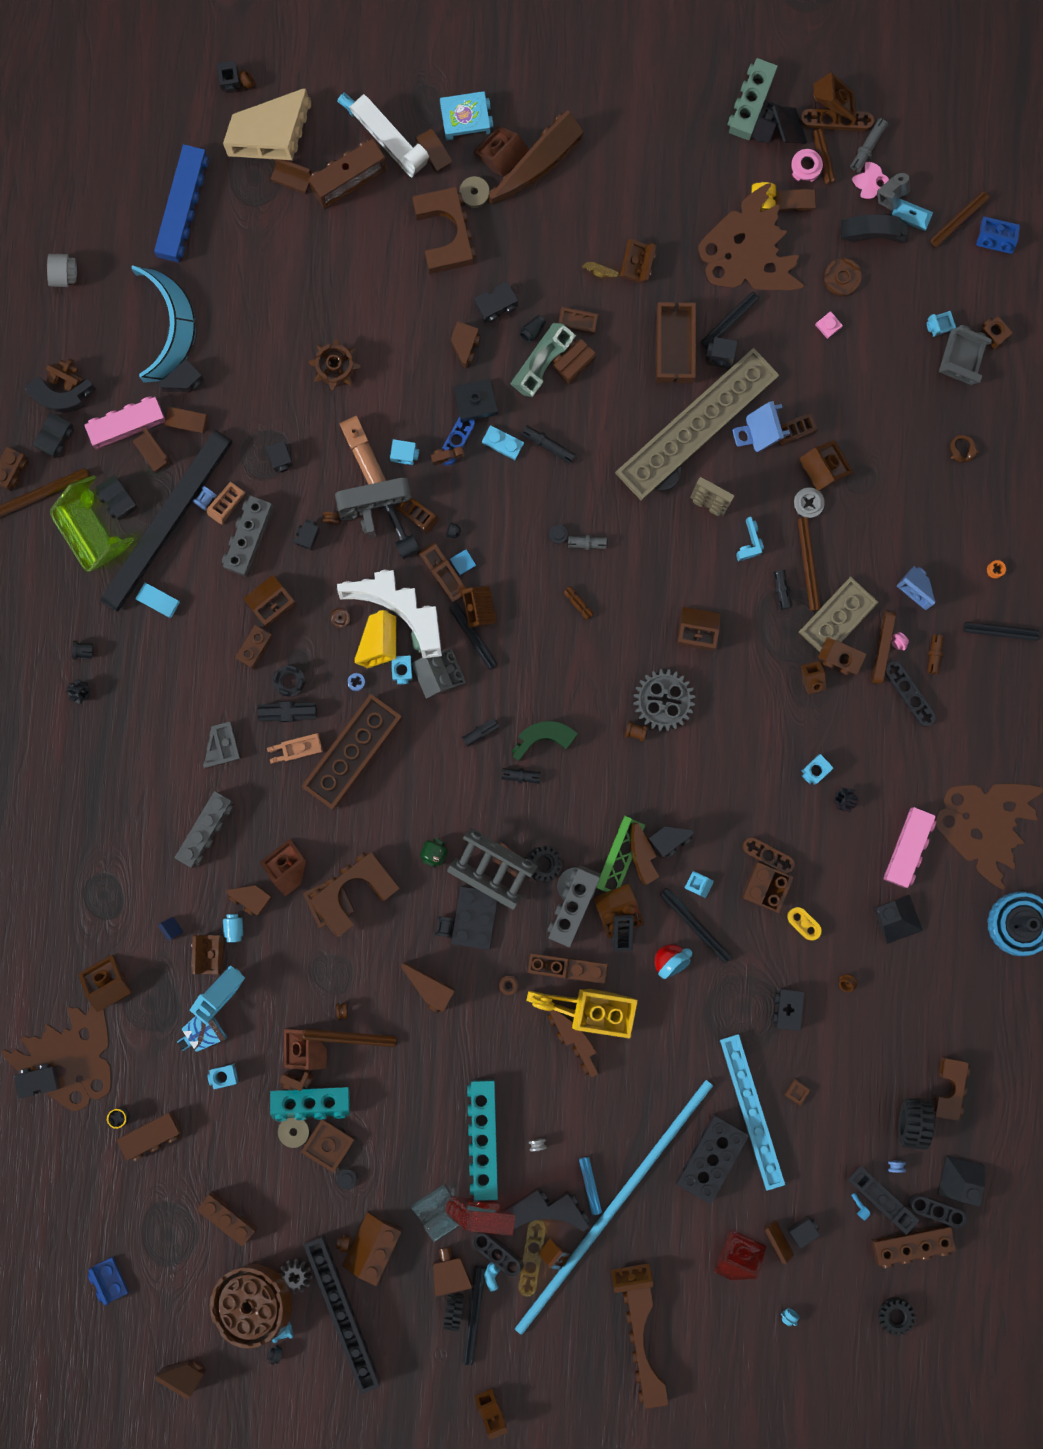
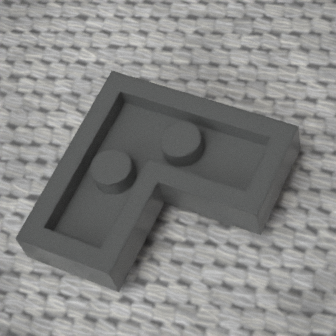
(368, 523)

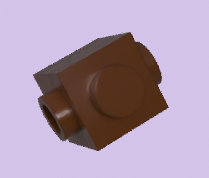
(813, 677)

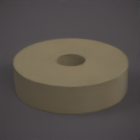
(478, 184)
(293, 1140)

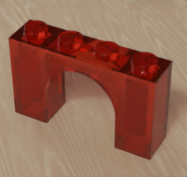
(480, 1215)

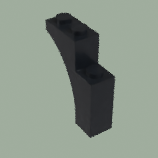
(535, 1207)

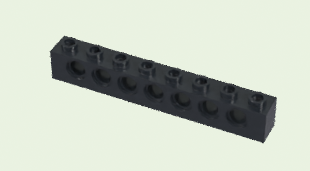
(342, 1314)

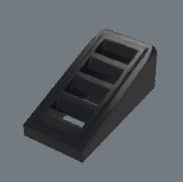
(622, 945)

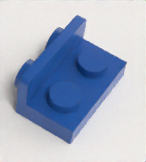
(998, 235)
(107, 1281)

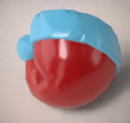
(671, 960)

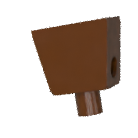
(450, 1273)

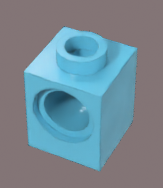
(404, 452)
(402, 661)
(824, 767)
(231, 1073)

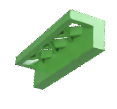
(608, 866)

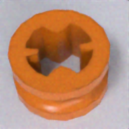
(997, 563)

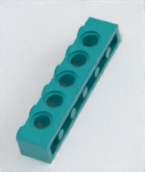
(489, 1190)

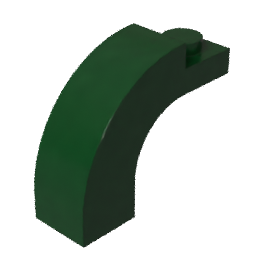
(546, 730)

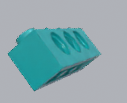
(280, 1099)

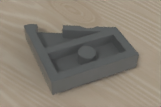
(221, 746)

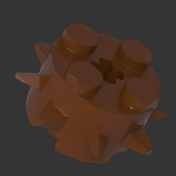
(338, 354)

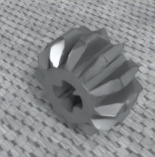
(297, 1269)

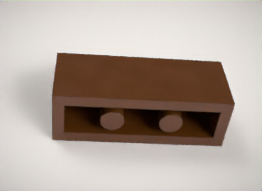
(149, 1136)

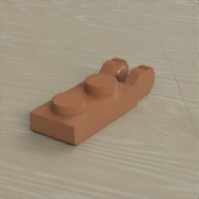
(297, 748)

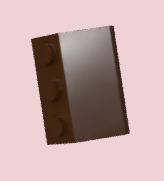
(372, 1248)

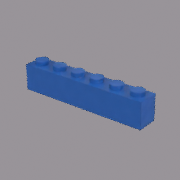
(181, 203)

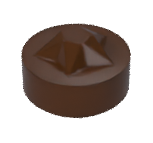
(246, 79)
(339, 617)

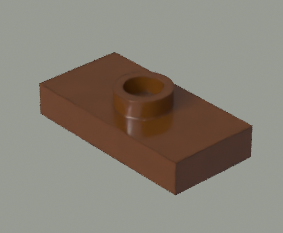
(578, 320)

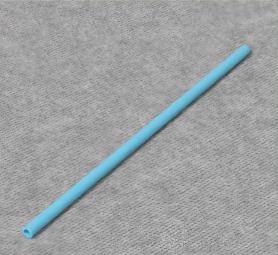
(613, 1207)

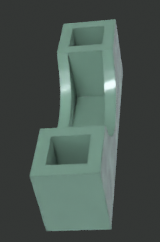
(552, 344)

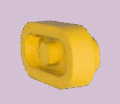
(804, 923)

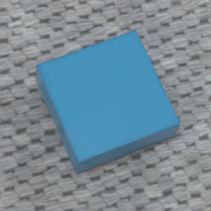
(463, 562)

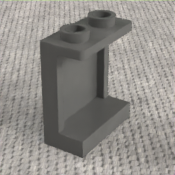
(964, 354)

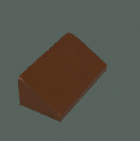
(778, 1242)

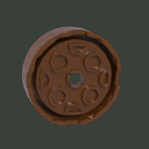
(267, 1296)

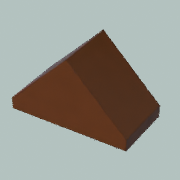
(554, 1254)

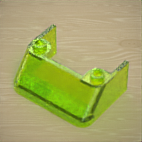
(82, 529)

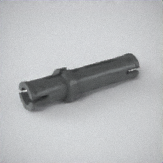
(865, 151)

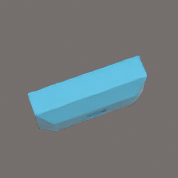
(918, 221)

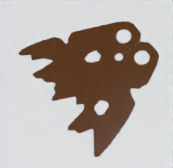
(754, 252)
(991, 820)
(71, 1053)

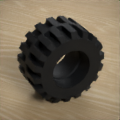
(916, 1123)

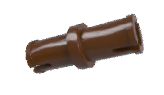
(935, 654)

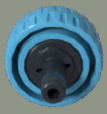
(1017, 923)

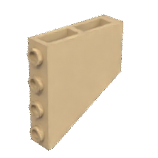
(269, 128)

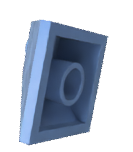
(918, 587)

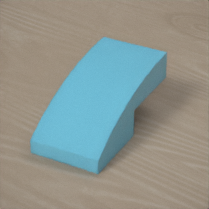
(157, 600)

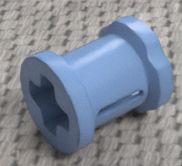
(204, 498)

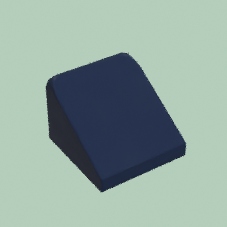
(170, 928)

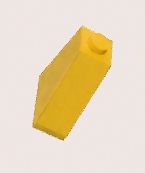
(378, 640)

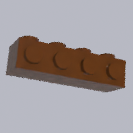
(914, 1245)

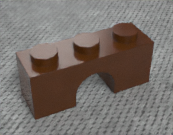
(951, 1105)
(219, 1214)

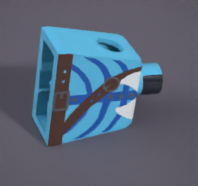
(201, 1035)

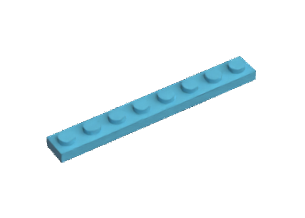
(752, 1112)

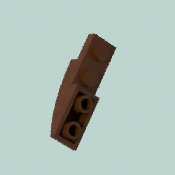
(568, 968)
(569, 1035)

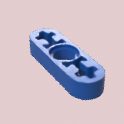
(459, 425)

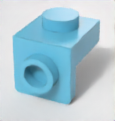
(940, 323)

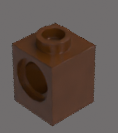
(1004, 331)

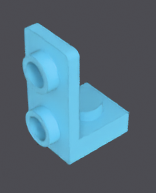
(747, 552)

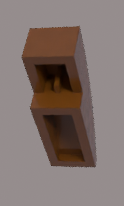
(442, 571)
(642, 854)

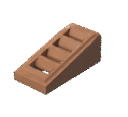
(221, 518)

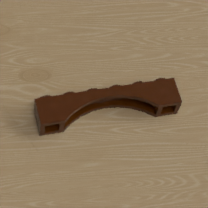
(653, 1386)

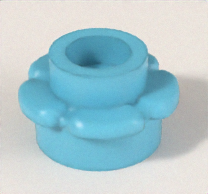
(790, 1317)

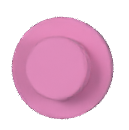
(899, 641)

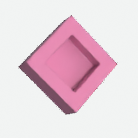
(828, 325)

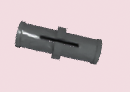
(587, 542)

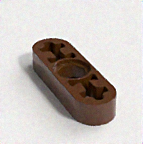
(778, 867)

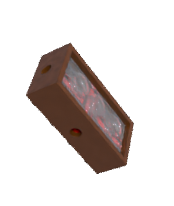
(347, 173)

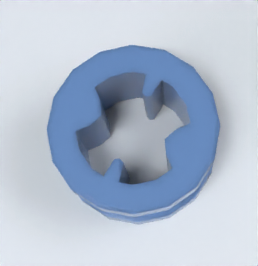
(358, 687)
(896, 1166)

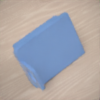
(762, 428)

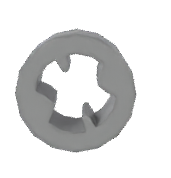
(537, 1144)

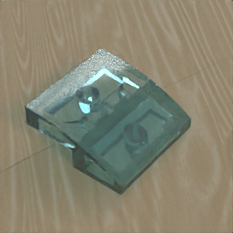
(433, 1215)

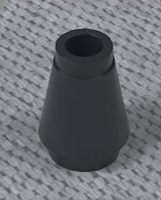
(531, 329)

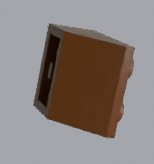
(269, 601)
(698, 629)
(767, 887)
(617, 902)

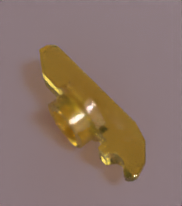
(600, 270)

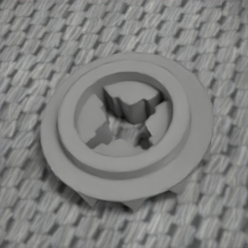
(809, 493)

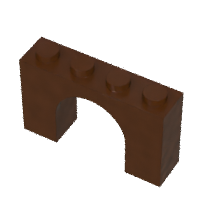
(446, 204)
(326, 900)

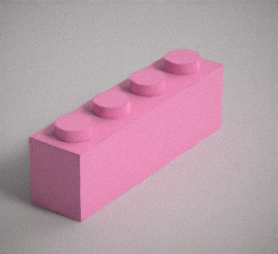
(125, 422)
(909, 847)

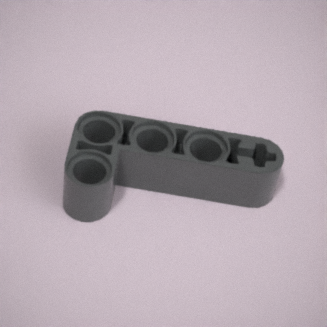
(371, 496)

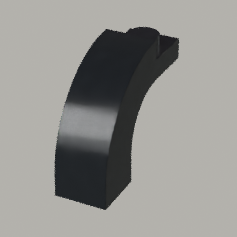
(874, 226)
(59, 402)

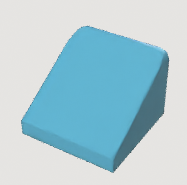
(699, 884)

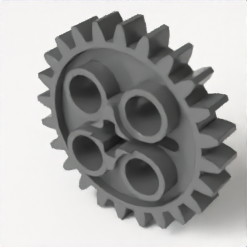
(662, 717)

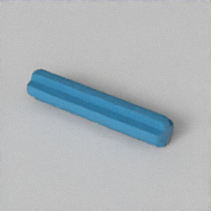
(590, 1185)

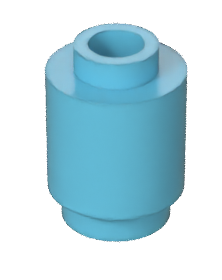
(233, 928)

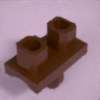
(57, 372)

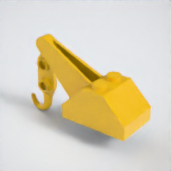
(595, 1011)

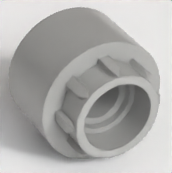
(61, 270)

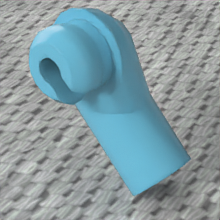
(489, 1276)

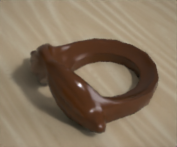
(956, 453)

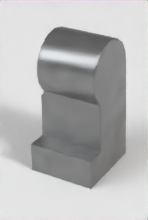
(893, 190)

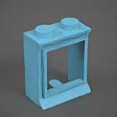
(217, 995)

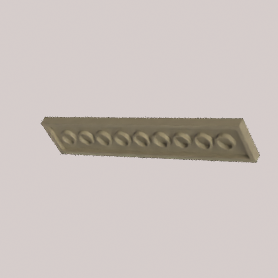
(697, 424)

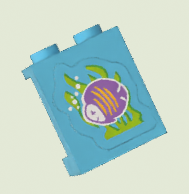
(465, 114)

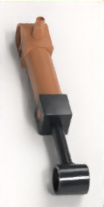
(373, 474)

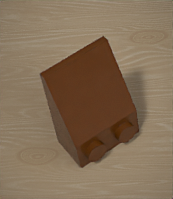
(432, 990)

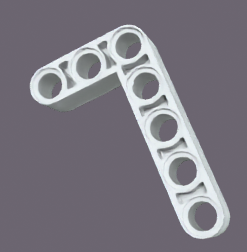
(407, 157)

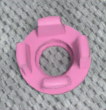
(804, 174)

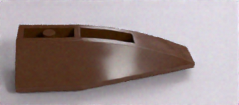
(541, 158)

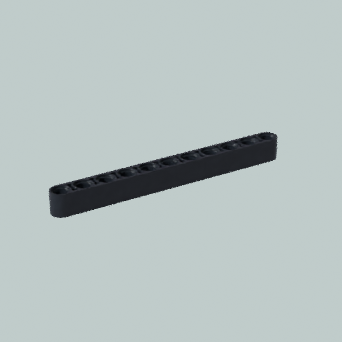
(166, 521)

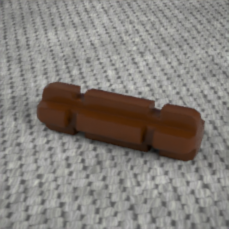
(578, 602)

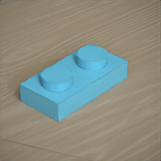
(502, 442)

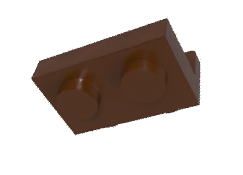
(638, 261)
(207, 954)
(293, 1082)

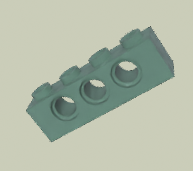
(759, 70)

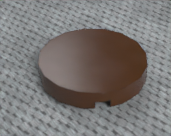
(842, 277)

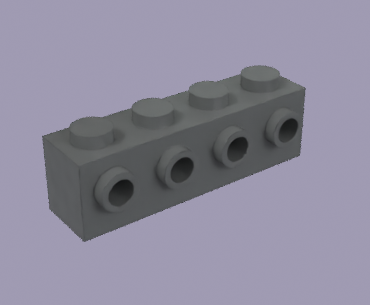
(248, 536)
(204, 829)

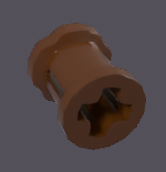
(636, 731)

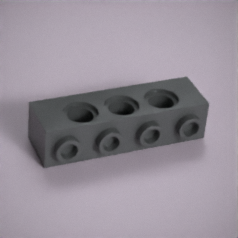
(589, 879)

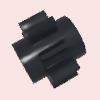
(78, 691)
(846, 799)

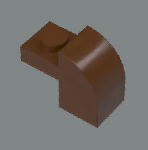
(491, 1414)

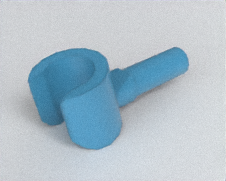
(864, 1213)

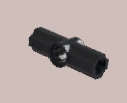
(287, 711)

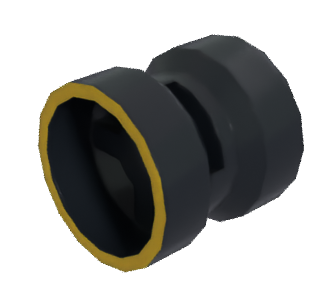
(115, 1119)

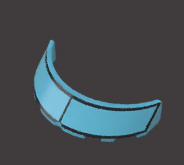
(181, 329)

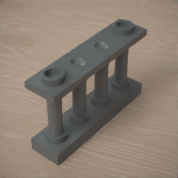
(484, 883)

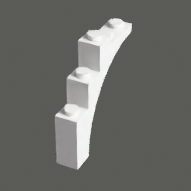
(403, 602)

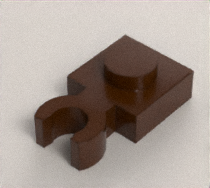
(441, 456)

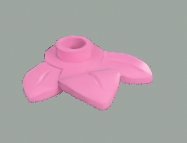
(868, 180)

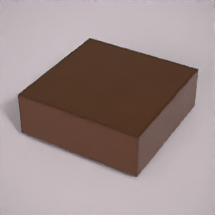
(797, 1092)

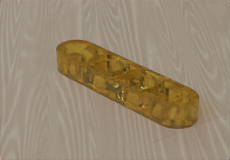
(532, 1257)

